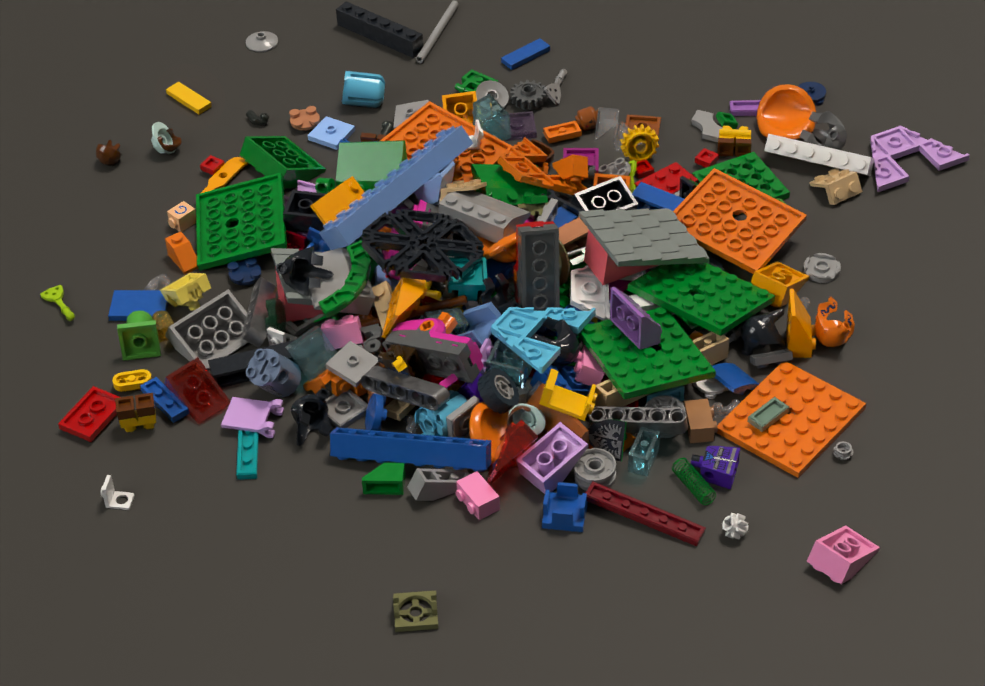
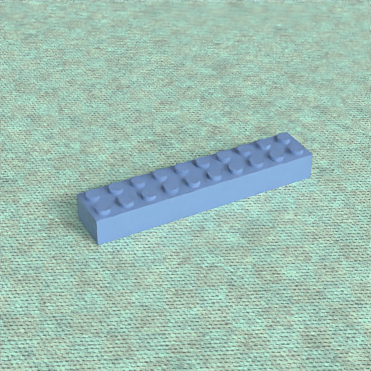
(395, 187)

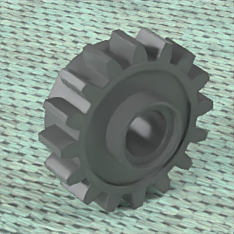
(528, 95)

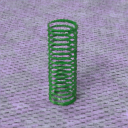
(687, 484)

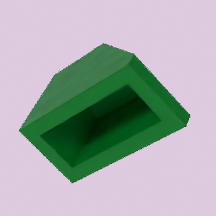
(385, 480)

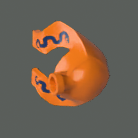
(832, 332)

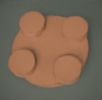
(305, 118)

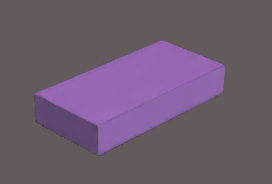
(744, 107)

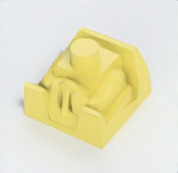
(187, 290)

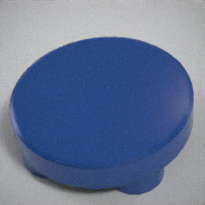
(375, 412)

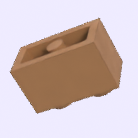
(700, 421)

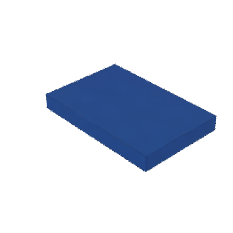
(128, 301)

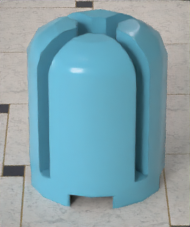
(363, 89)
(435, 421)

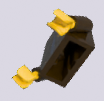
(403, 360)

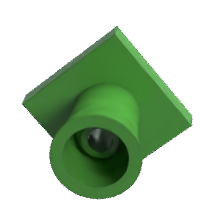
(139, 336)

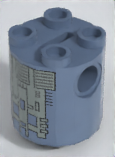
(273, 372)

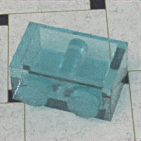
(644, 451)

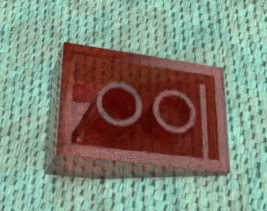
(197, 390)
(513, 444)

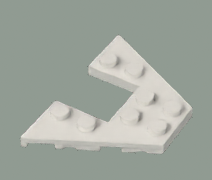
(589, 293)

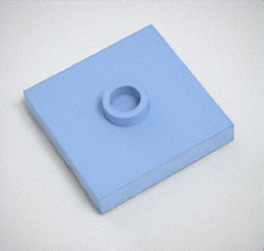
(330, 132)

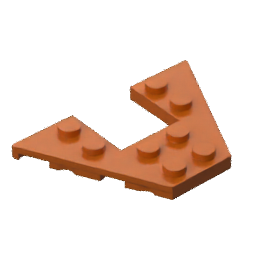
(519, 164)

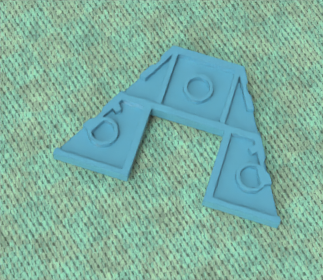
(519, 324)

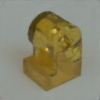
(163, 321)

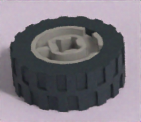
(498, 390)

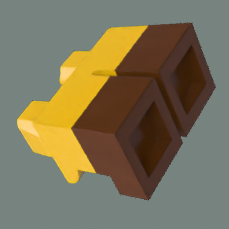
(731, 137)
(142, 415)

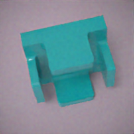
(471, 282)

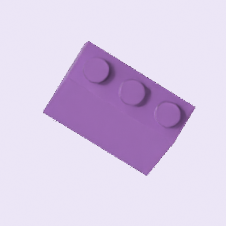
(633, 320)

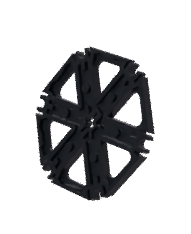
(426, 245)

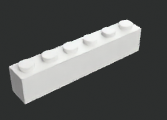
(819, 154)

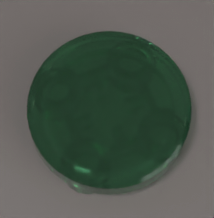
(276, 314)

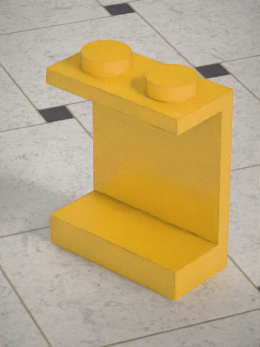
(567, 400)

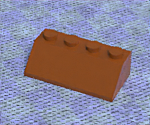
(554, 417)

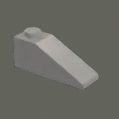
(434, 483)

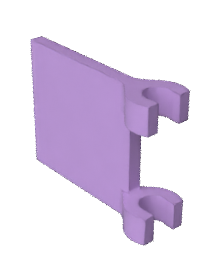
(252, 415)

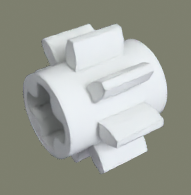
(735, 525)

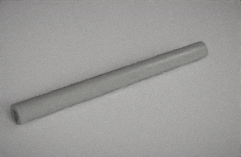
(437, 31)

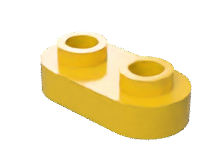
(131, 380)

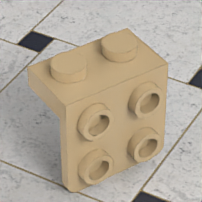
(838, 184)
(461, 186)

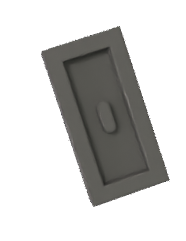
(764, 359)

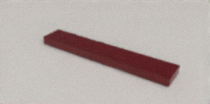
(645, 513)

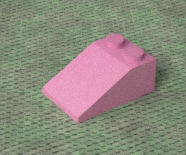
(841, 554)

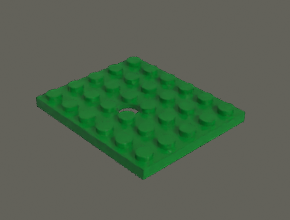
(259, 213)
(721, 300)
(646, 370)

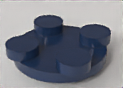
(815, 90)
(244, 272)

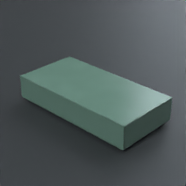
(768, 414)

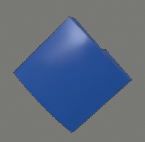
(734, 378)

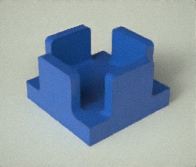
(564, 509)

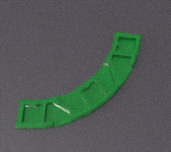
(353, 284)

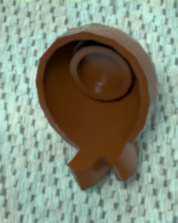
(108, 153)

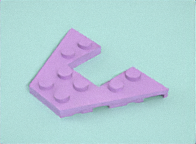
(901, 142)

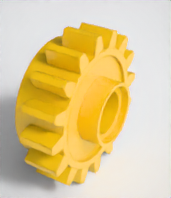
(639, 135)

